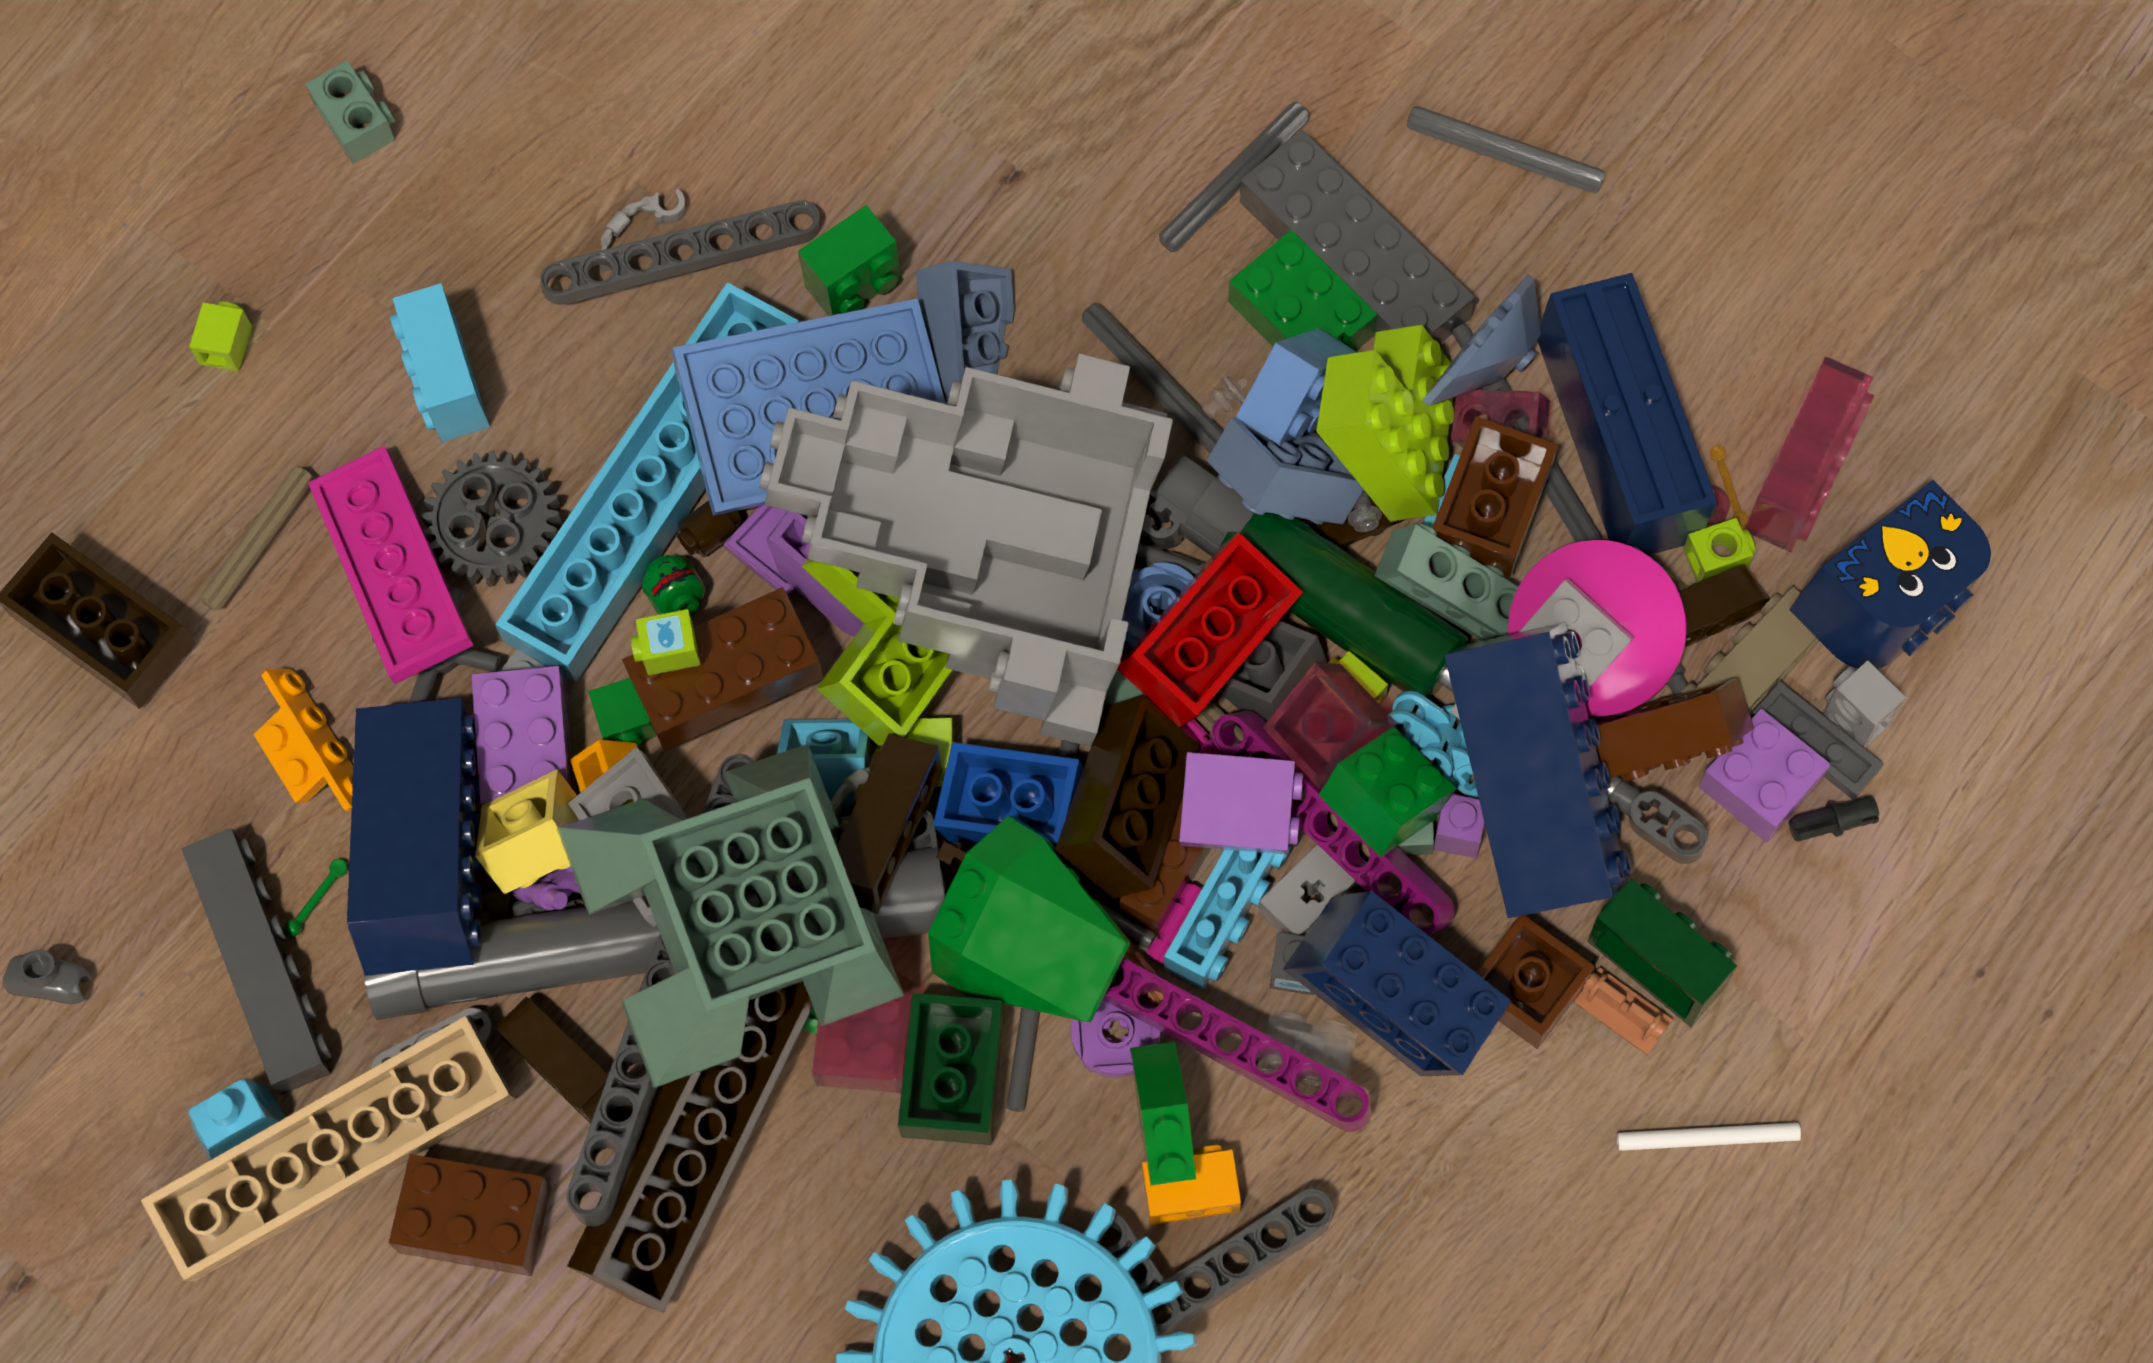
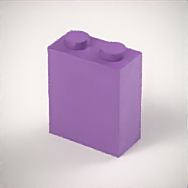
(1239, 803)

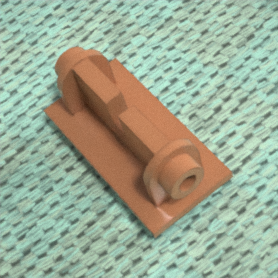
(1623, 1011)

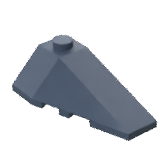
(965, 316)
(1495, 347)

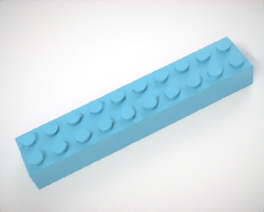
(622, 516)

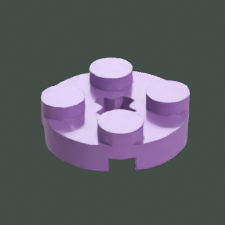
(1099, 1052)

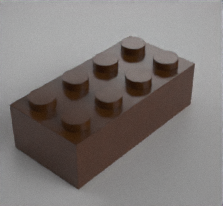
(744, 664)

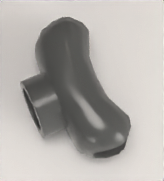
(45, 977)

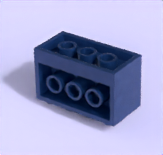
(1397, 984)

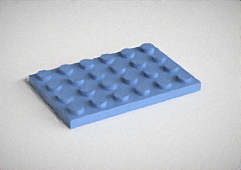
(748, 381)

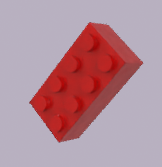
(1209, 630)

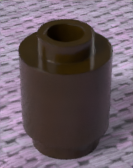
(704, 532)

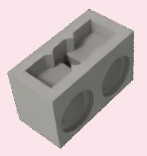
(1863, 703)

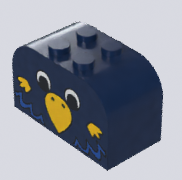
(1896, 581)

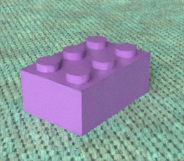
(521, 728)

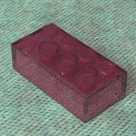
(1811, 455)

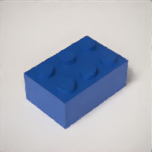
(994, 783)

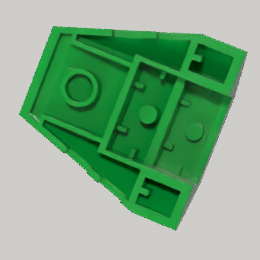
(1024, 928)

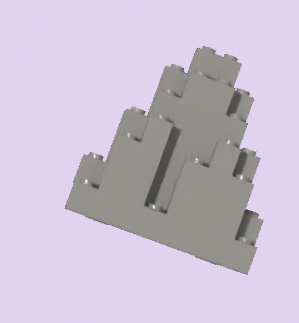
(990, 521)

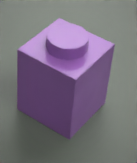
(1460, 827)

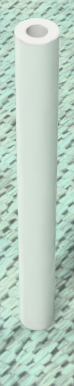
(1708, 1136)

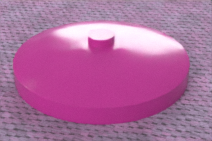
(1635, 595)

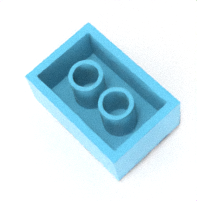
(438, 363)

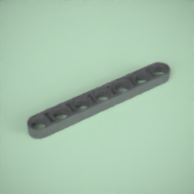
(665, 266)

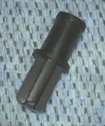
(1835, 819)

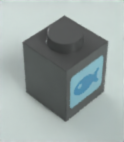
(1284, 949)

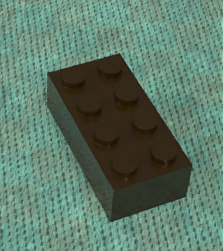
(95, 620)
(1127, 797)

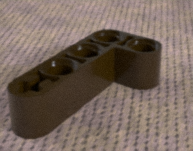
(1721, 603)
(557, 1059)

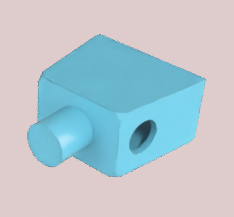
(234, 1116)

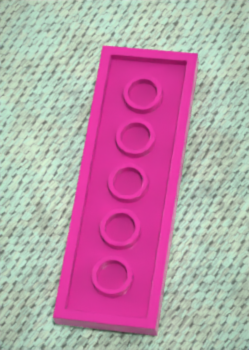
(390, 565)

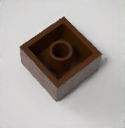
(1538, 978)

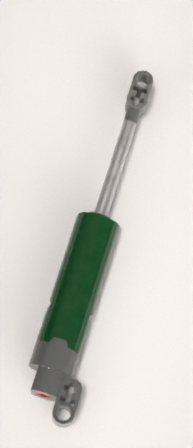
(1359, 612)

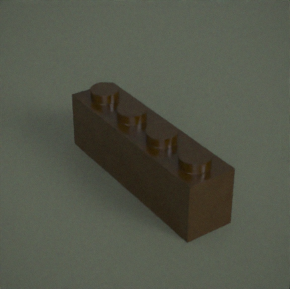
(886, 816)

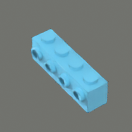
(1220, 915)

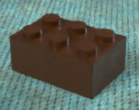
(1494, 493)
(1675, 730)
(470, 1215)

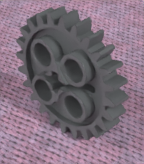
(454, 512)

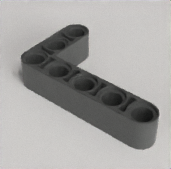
(1246, 1243)

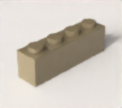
(1762, 652)

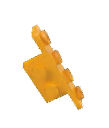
(302, 743)

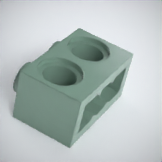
(347, 113)

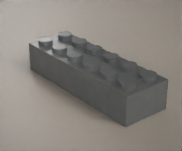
(1356, 237)

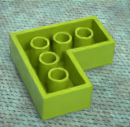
(1381, 425)
(877, 678)

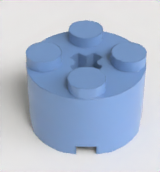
(1148, 593)

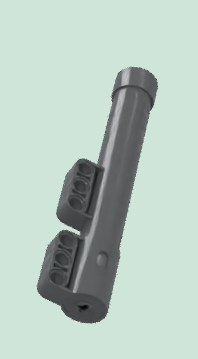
(618, 942)

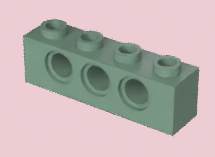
(1442, 591)

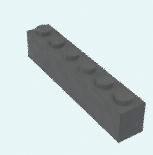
(257, 962)

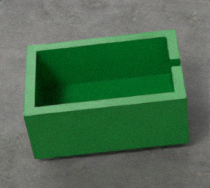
(1296, 292)

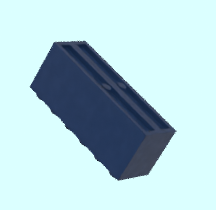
(1625, 415)
(1538, 770)
(414, 838)

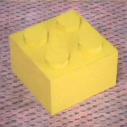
(520, 832)

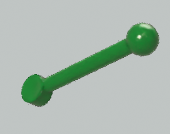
(338, 869)

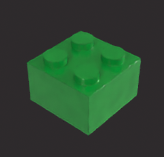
(850, 263)
(1387, 791)

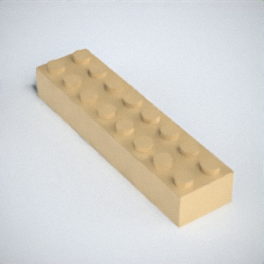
(327, 1149)

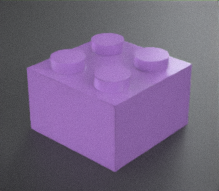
(1765, 776)

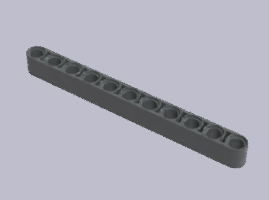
(632, 1092)

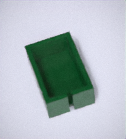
(1662, 951)

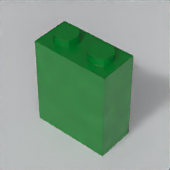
(1163, 1113)

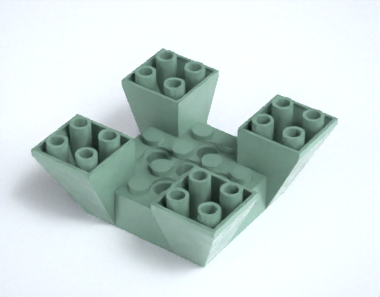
(820, 935)

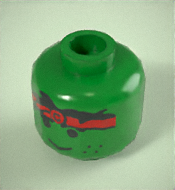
(673, 585)

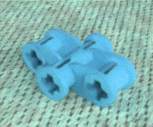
(1435, 738)

